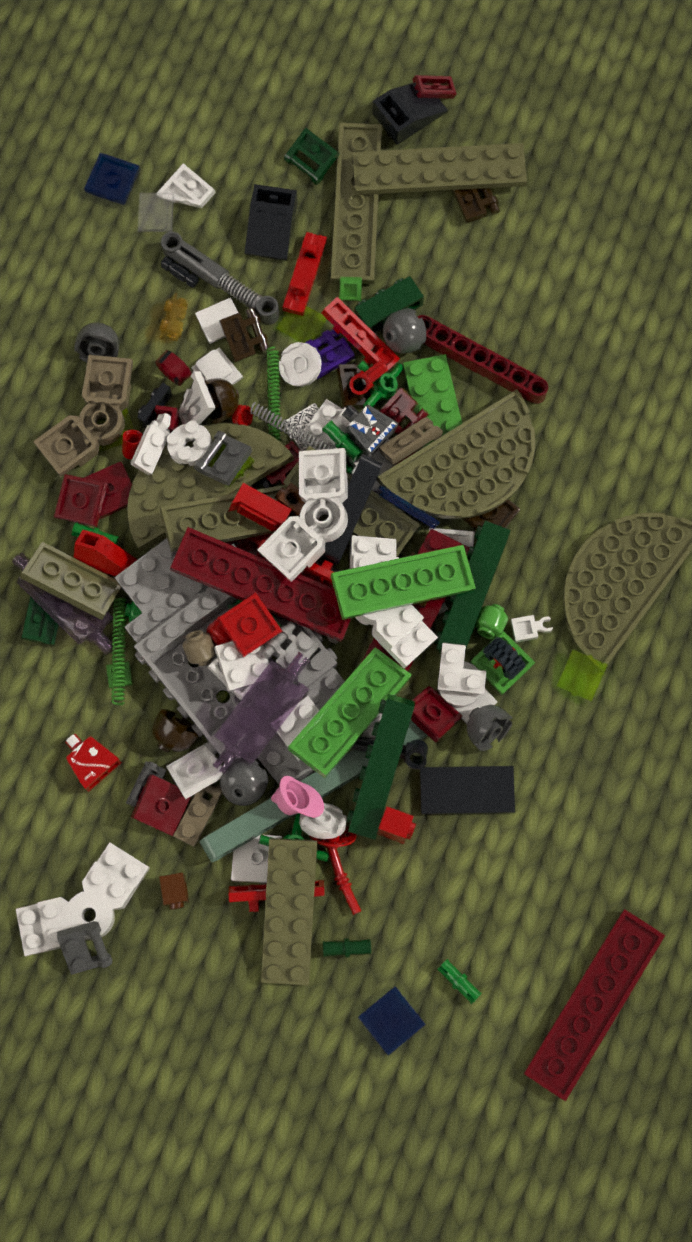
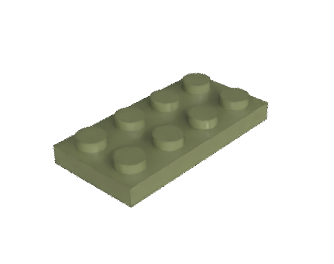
(71, 580)

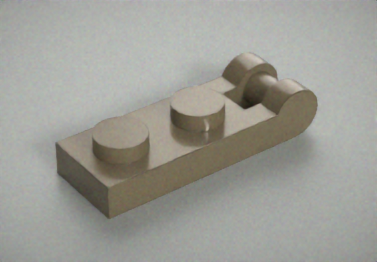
(410, 440)
(198, 815)

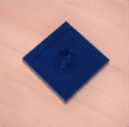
(112, 178)
(391, 1020)

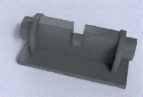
(149, 768)

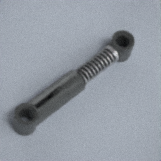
(218, 276)

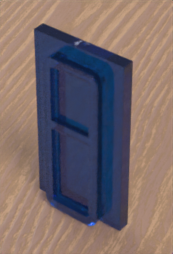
(408, 507)

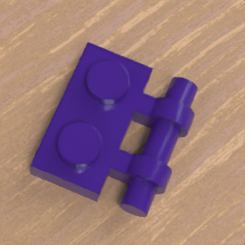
(336, 353)

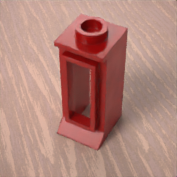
(259, 508)

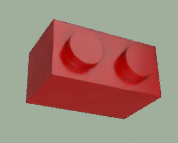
(396, 825)

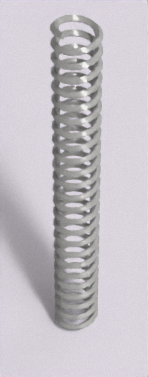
(290, 427)

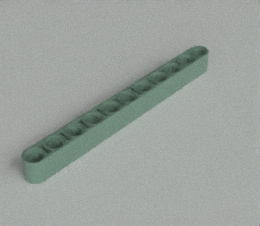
(269, 815)

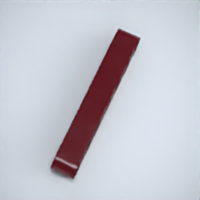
(485, 368)

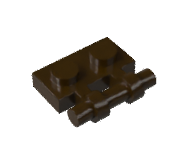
(471, 204)
(238, 338)

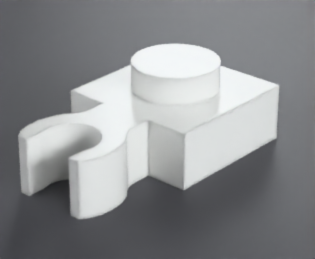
(526, 628)

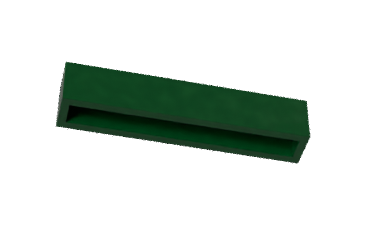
(467, 606)
(381, 766)

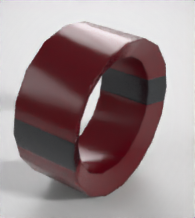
(173, 367)

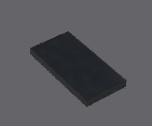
(467, 790)

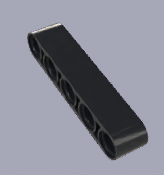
(358, 493)

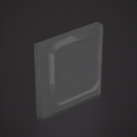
(155, 212)

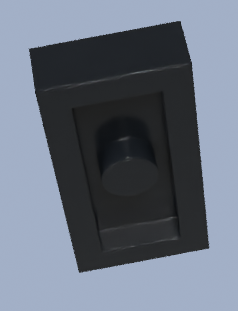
(160, 397)

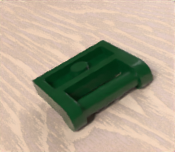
(316, 150)

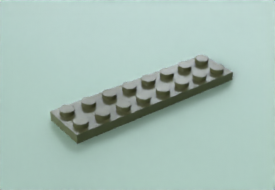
(439, 169)
(354, 214)
(213, 519)

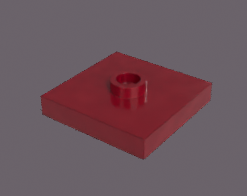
(117, 489)
(80, 500)
(434, 714)
(160, 805)

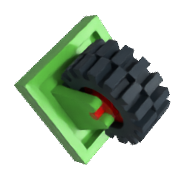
(503, 662)

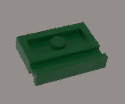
(39, 625)

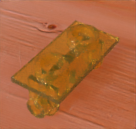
(174, 309)

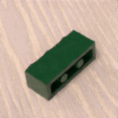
(386, 301)

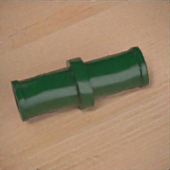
(346, 947)

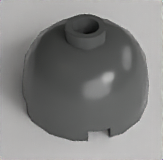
(404, 331)
(96, 340)
(487, 724)
(244, 782)

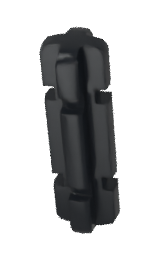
(179, 272)

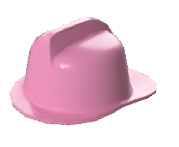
(297, 797)

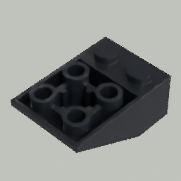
(404, 113)
(271, 222)

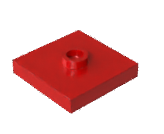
(249, 625)

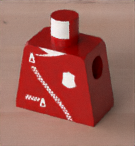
(90, 761)

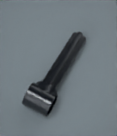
(411, 760)

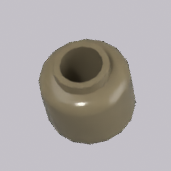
(199, 648)

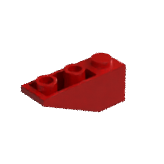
(101, 553)

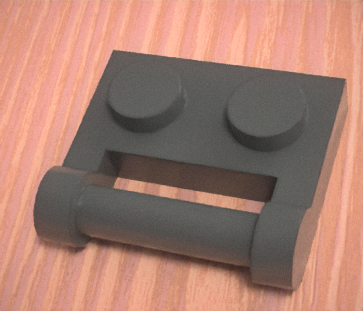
(228, 462)
(77, 951)

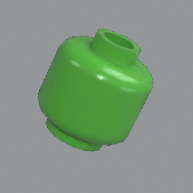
(491, 621)

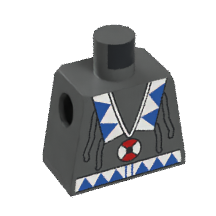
(369, 428)

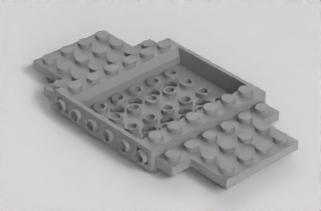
(179, 606)

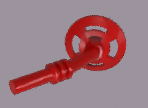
(340, 876)

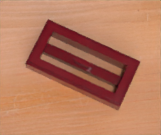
(434, 90)

